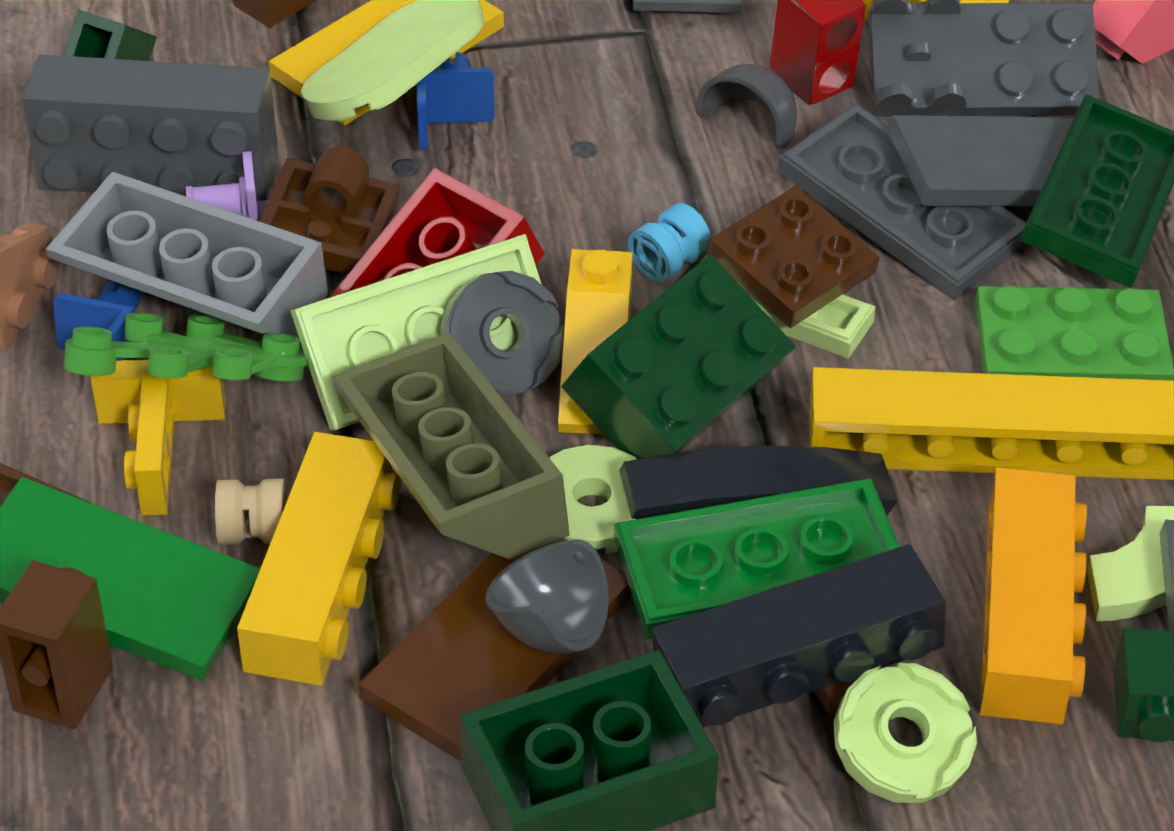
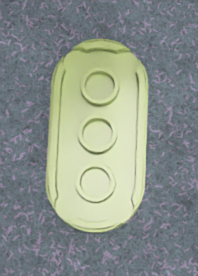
(391, 57)

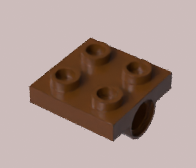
(332, 205)
(793, 256)

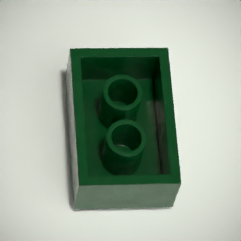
(678, 364)
(592, 753)

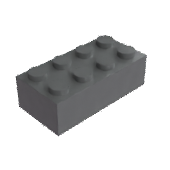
(149, 123)

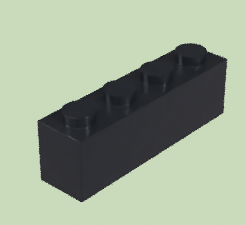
(804, 635)

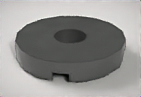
(534, 315)

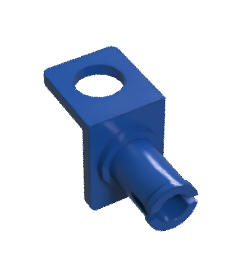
(454, 95)
(105, 311)

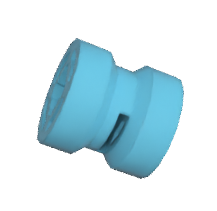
(664, 246)

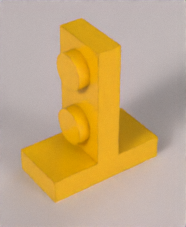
(150, 408)

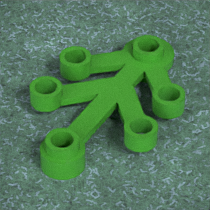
(175, 355)

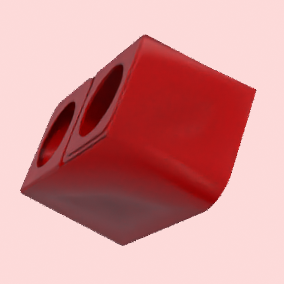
(819, 55)

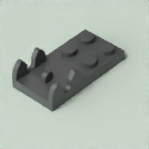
(981, 58)

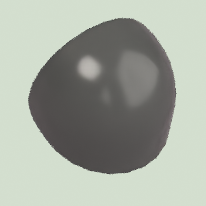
(755, 84)
(553, 597)

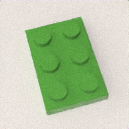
(1073, 332)

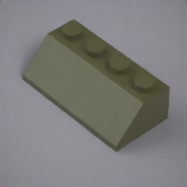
(459, 448)

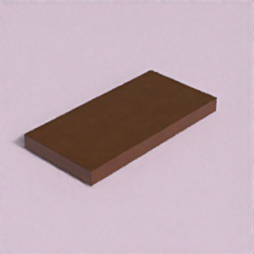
(465, 660)

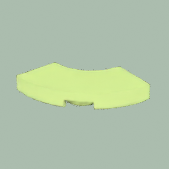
(1132, 577)

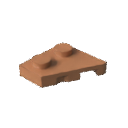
(23, 276)

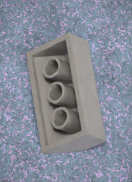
(193, 254)

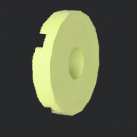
(594, 472)
(883, 764)

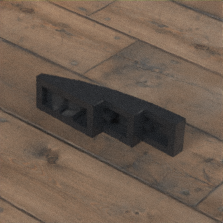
(743, 473)

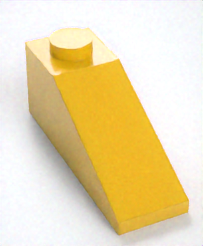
(595, 308)

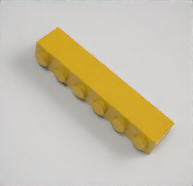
(997, 421)

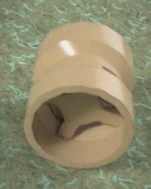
(264, 504)

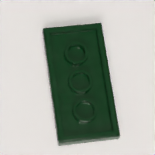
(1105, 191)

